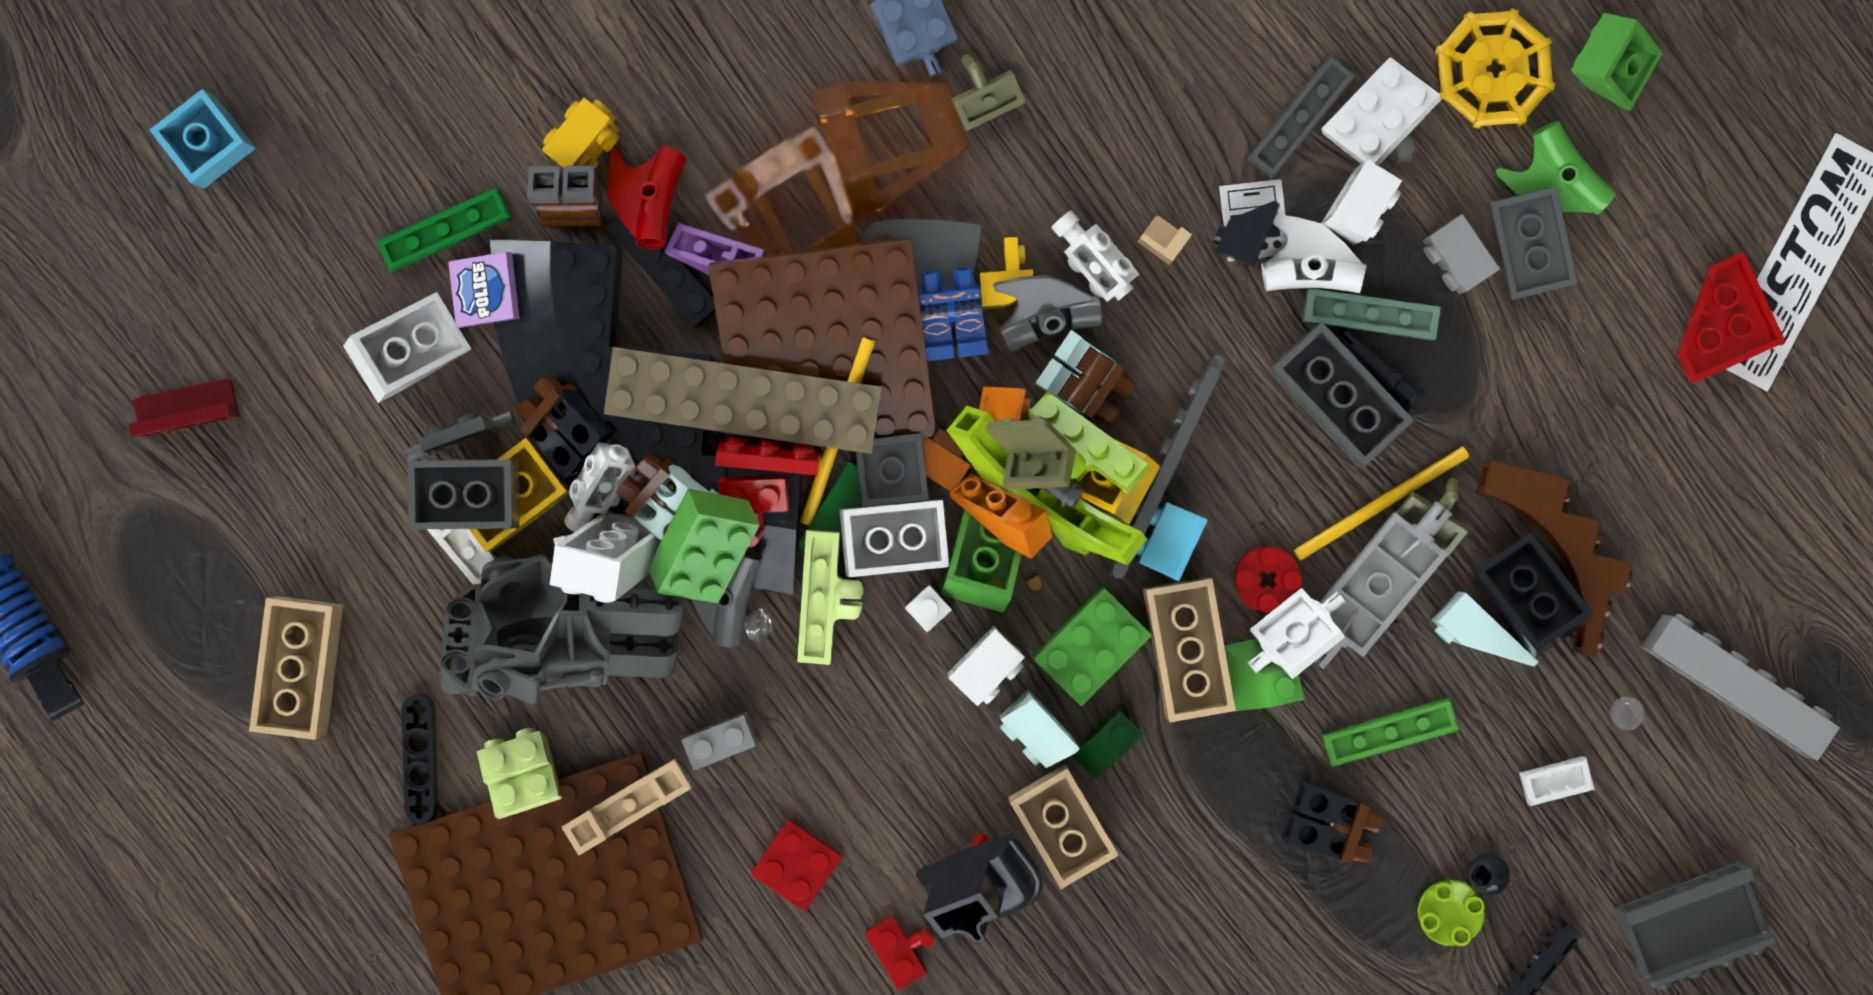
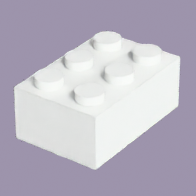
(894, 538)

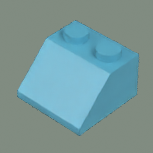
(1171, 540)

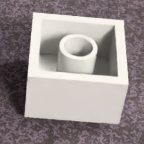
(1362, 202)
(986, 666)

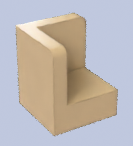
(1164, 239)

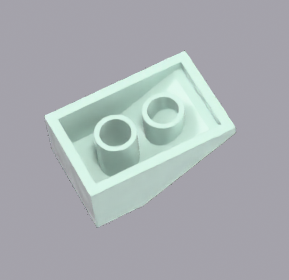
(1038, 730)

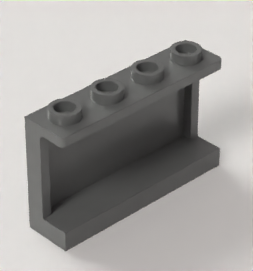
(1695, 926)

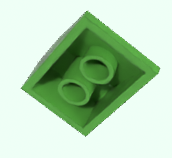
(980, 567)

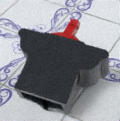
(980, 885)

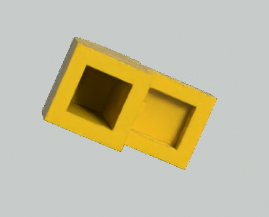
(1013, 257)

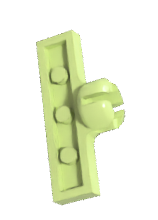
(824, 597)

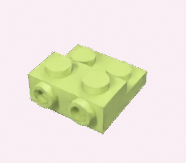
(519, 772)

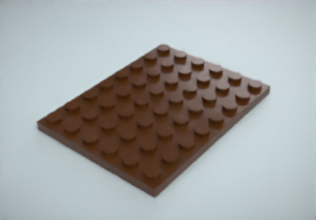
(522, 913)

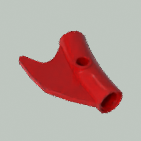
(645, 194)

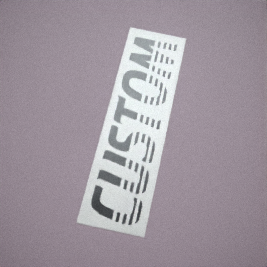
(1811, 248)

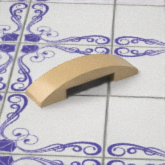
(626, 806)

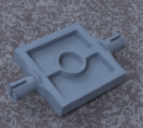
(914, 30)

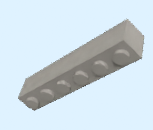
(1741, 687)

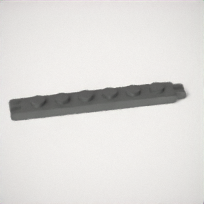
(1173, 449)

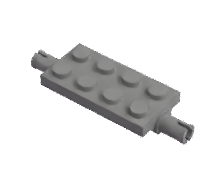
(1385, 579)

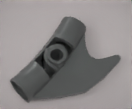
(1045, 309)
(727, 617)

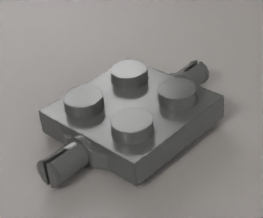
(469, 428)

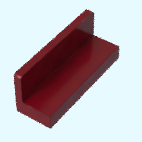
(184, 408)

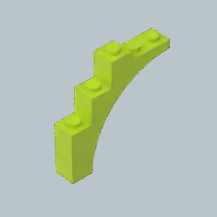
(1077, 528)

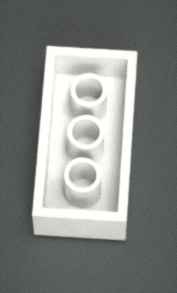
(604, 557)

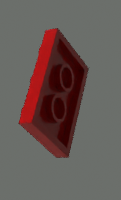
(768, 455)

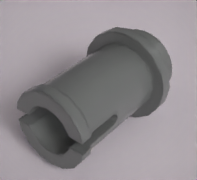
(1068, 495)

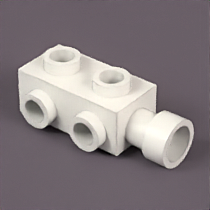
(1096, 258)
(597, 484)

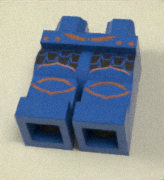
(951, 304)

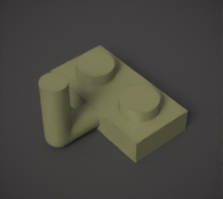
(987, 98)
(1452, 531)

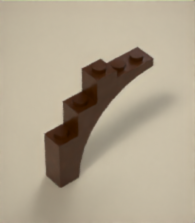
(1573, 537)

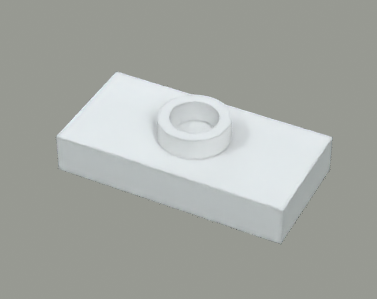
(1556, 781)

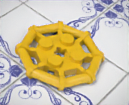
(1508, 54)

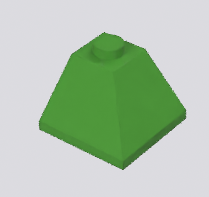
(1261, 690)

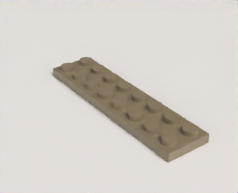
(742, 400)

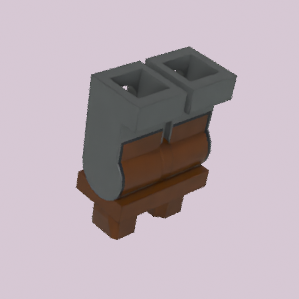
(565, 198)

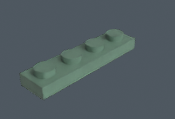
(1371, 314)

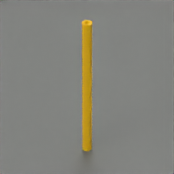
(829, 454)
(1381, 503)

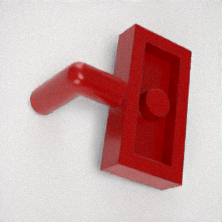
(763, 493)
(898, 951)

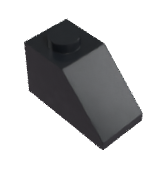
(1246, 234)

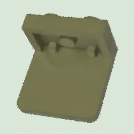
(1035, 453)

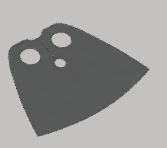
(935, 244)

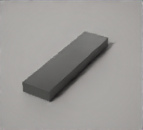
(1301, 117)

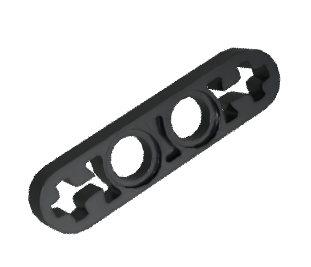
(415, 758)

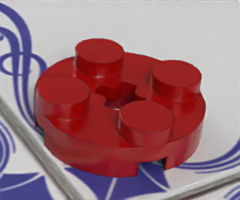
(1269, 560)

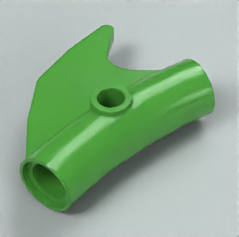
(1552, 155)

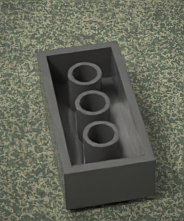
(1340, 395)

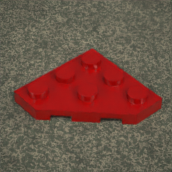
(1727, 321)

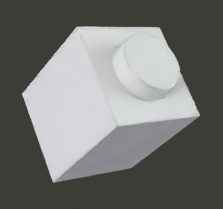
(928, 608)

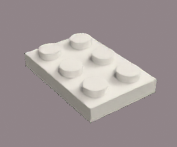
(1381, 113)

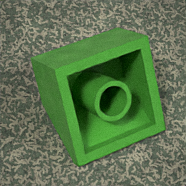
(1617, 60)

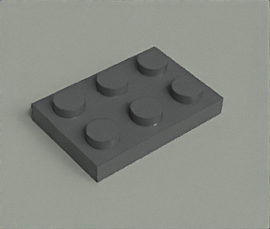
(1533, 243)

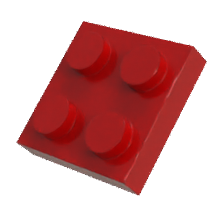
(796, 865)

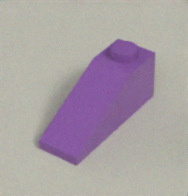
(701, 248)

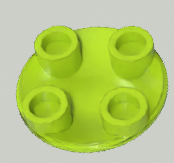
(1451, 913)

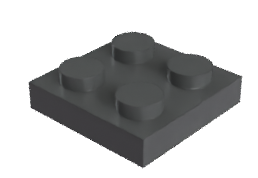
(893, 471)

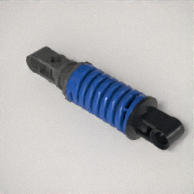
(27, 644)

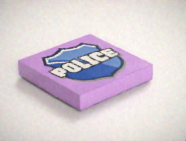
(484, 289)

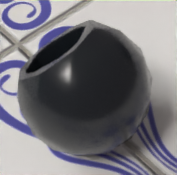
(1488, 874)

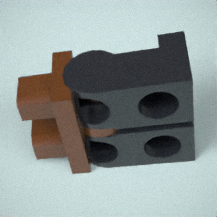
(563, 425)
(1342, 827)

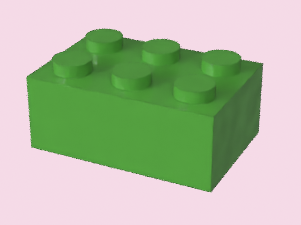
(703, 546)
(1091, 646)

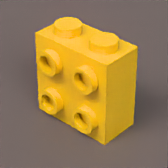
(583, 135)

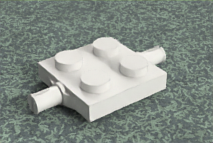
(1297, 633)

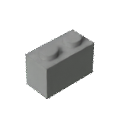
(1459, 255)
(720, 740)

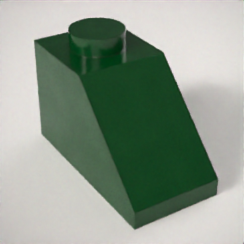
(1107, 743)

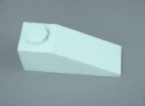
(1471, 626)

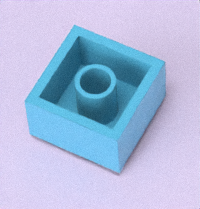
(202, 139)

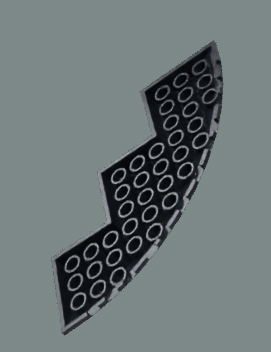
(570, 331)

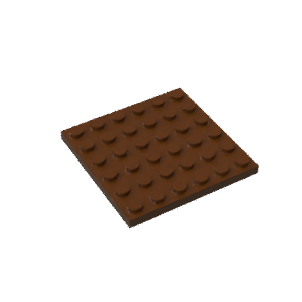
(810, 315)

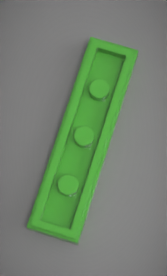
(1390, 732)

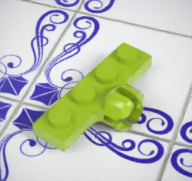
(1093, 447)

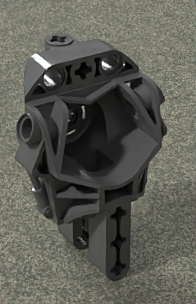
(572, 634)

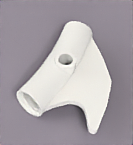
(1314, 246)

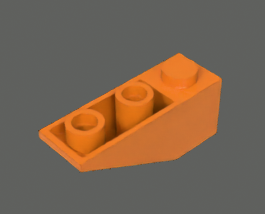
(1005, 403)
(1004, 514)

